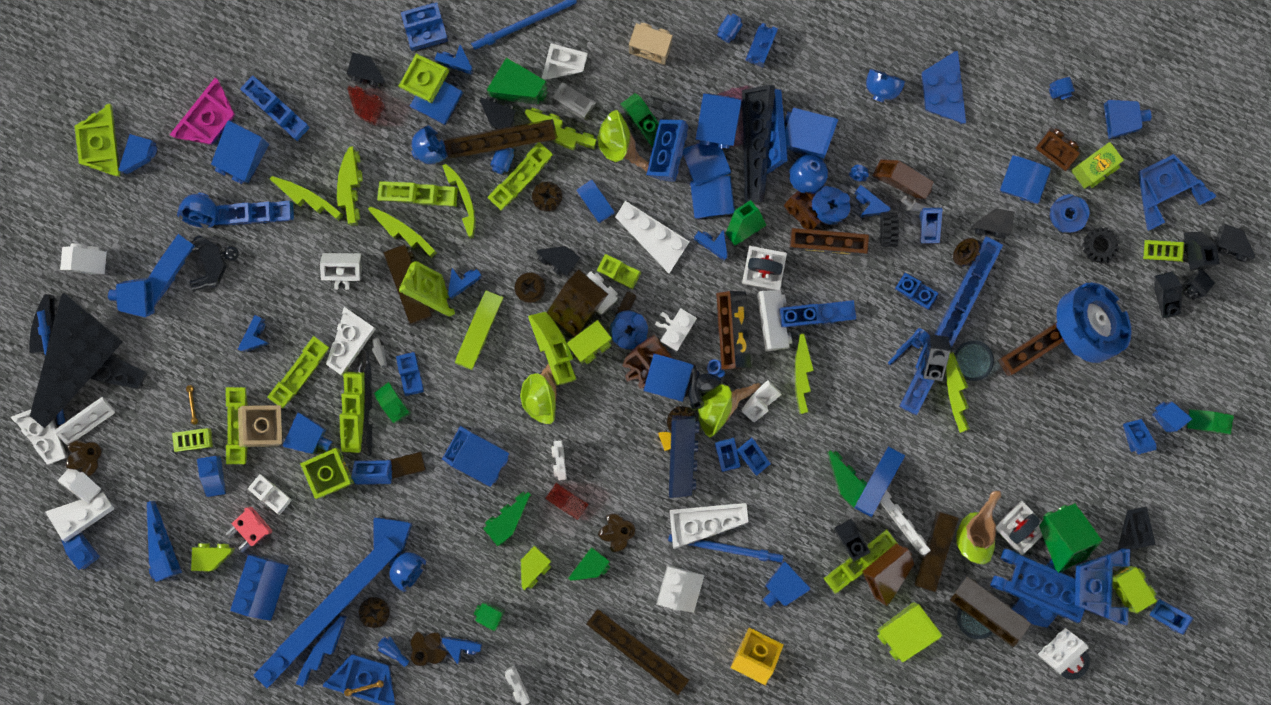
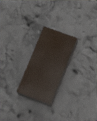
(407, 465)

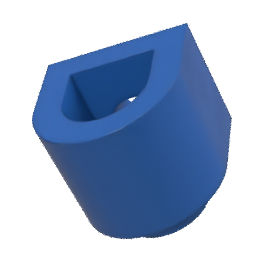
(1062, 88)

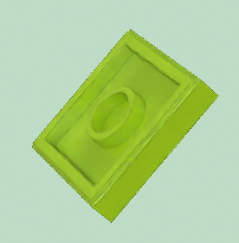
(424, 78)

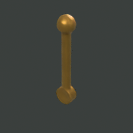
(190, 389)
(348, 692)

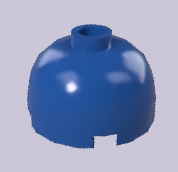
(883, 85)
(427, 147)
(808, 174)
(198, 209)
(405, 570)

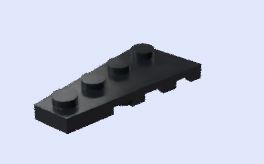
(120, 373)

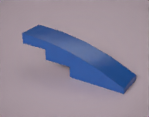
(275, 108)
(254, 213)
(169, 266)
(879, 481)
(326, 644)

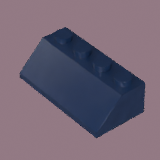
(682, 456)

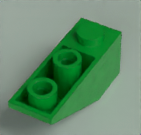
(641, 117)
(847, 483)
(505, 524)

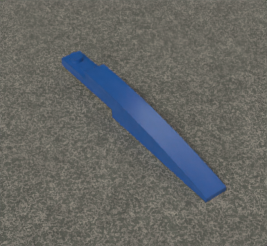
(954, 318)
(327, 612)

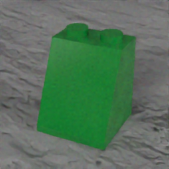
(517, 85)
(1068, 536)

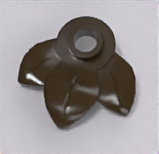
(80, 457)
(614, 532)
(429, 647)

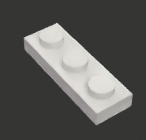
(84, 421)

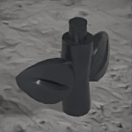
(698, 384)

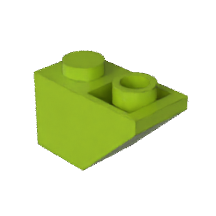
(209, 558)
(532, 565)

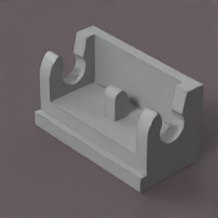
(573, 101)

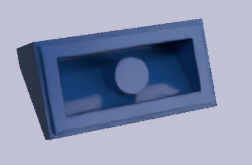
(372, 472)

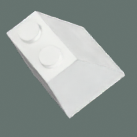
(680, 589)

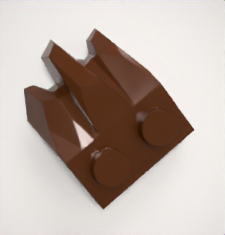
(641, 358)

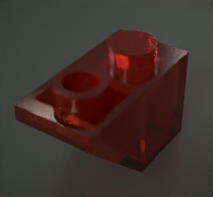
(365, 106)
(566, 501)

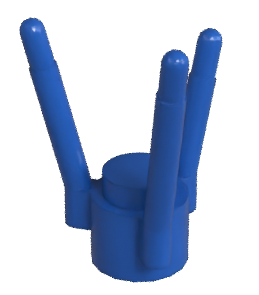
(918, 340)

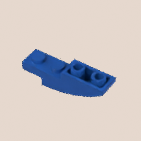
(817, 314)

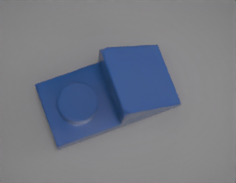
(458, 63)
(875, 206)
(930, 225)
(717, 247)
(457, 285)
(250, 340)
(1139, 437)
(753, 456)
(1171, 617)
(456, 645)

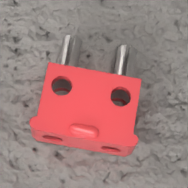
(252, 526)

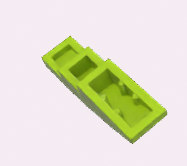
(417, 194)
(301, 195)
(397, 228)
(478, 330)
(802, 366)
(957, 383)
(352, 412)
(851, 570)

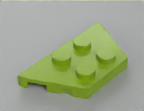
(98, 142)
(426, 287)

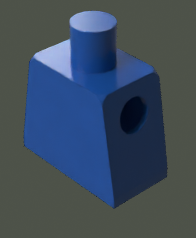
(1124, 117)
(134, 296)
(306, 436)
(396, 530)
(784, 586)

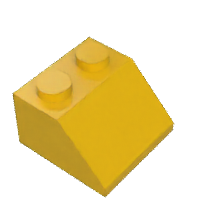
(757, 656)

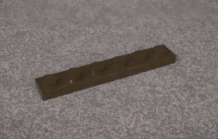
(500, 138)
(637, 652)

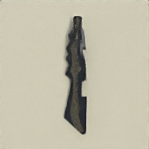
(365, 367)

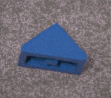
(727, 454)

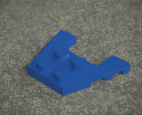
(1164, 181)
(1094, 586)

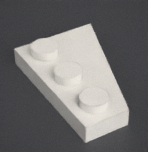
(349, 341)
(43, 439)
(78, 515)

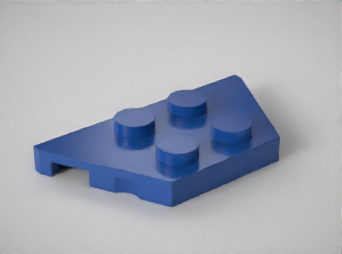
(944, 89)
(1033, 613)
(360, 672)

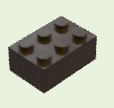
(577, 303)

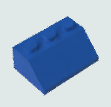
(667, 150)
(259, 587)

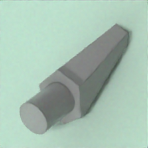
(914, 205)
(379, 352)

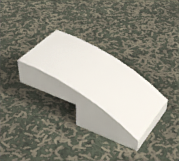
(758, 402)
(270, 494)

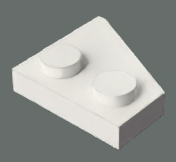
(563, 62)
(559, 468)
(519, 690)

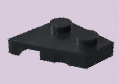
(1136, 530)

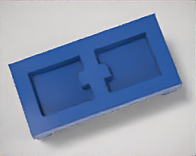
(761, 45)

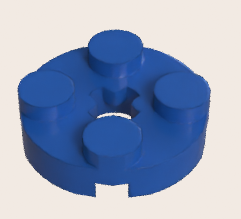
(837, 198)
(1064, 223)
(620, 324)

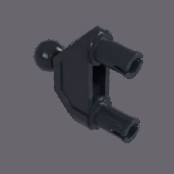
(213, 262)

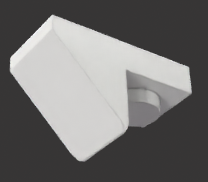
(79, 484)

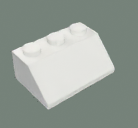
(774, 335)

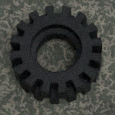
(889, 229)
(1109, 237)

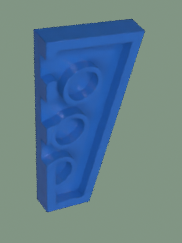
(777, 146)

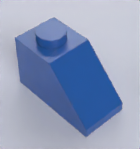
(137, 153)
(1170, 416)
(211, 475)
(80, 551)

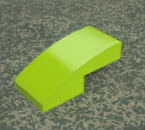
(618, 271)

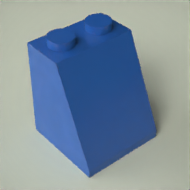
(718, 120)
(809, 132)
(239, 153)
(475, 456)

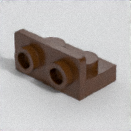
(1058, 148)
(801, 208)

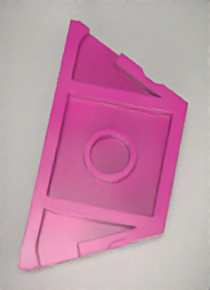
(206, 117)

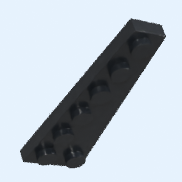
(757, 121)

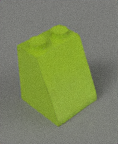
(908, 632)

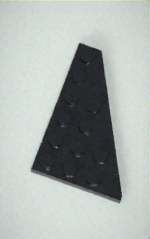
(73, 355)

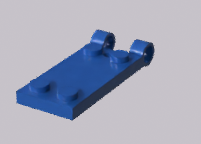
(1040, 586)

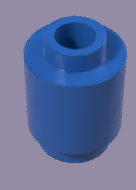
(729, 28)
(502, 160)

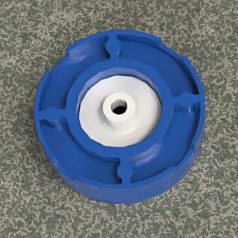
(1093, 323)

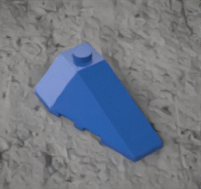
(161, 553)

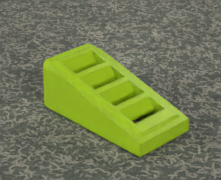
(1179, 258)
(207, 435)

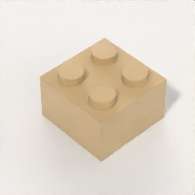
(650, 43)
(260, 426)

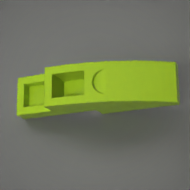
(567, 136)
(349, 178)
(555, 347)

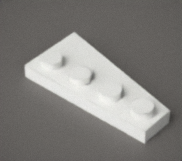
(656, 238)
(702, 522)
(905, 525)

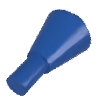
(389, 648)

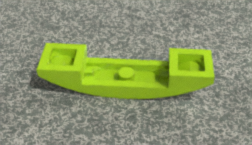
(521, 176)
(470, 221)
(299, 372)
(235, 399)

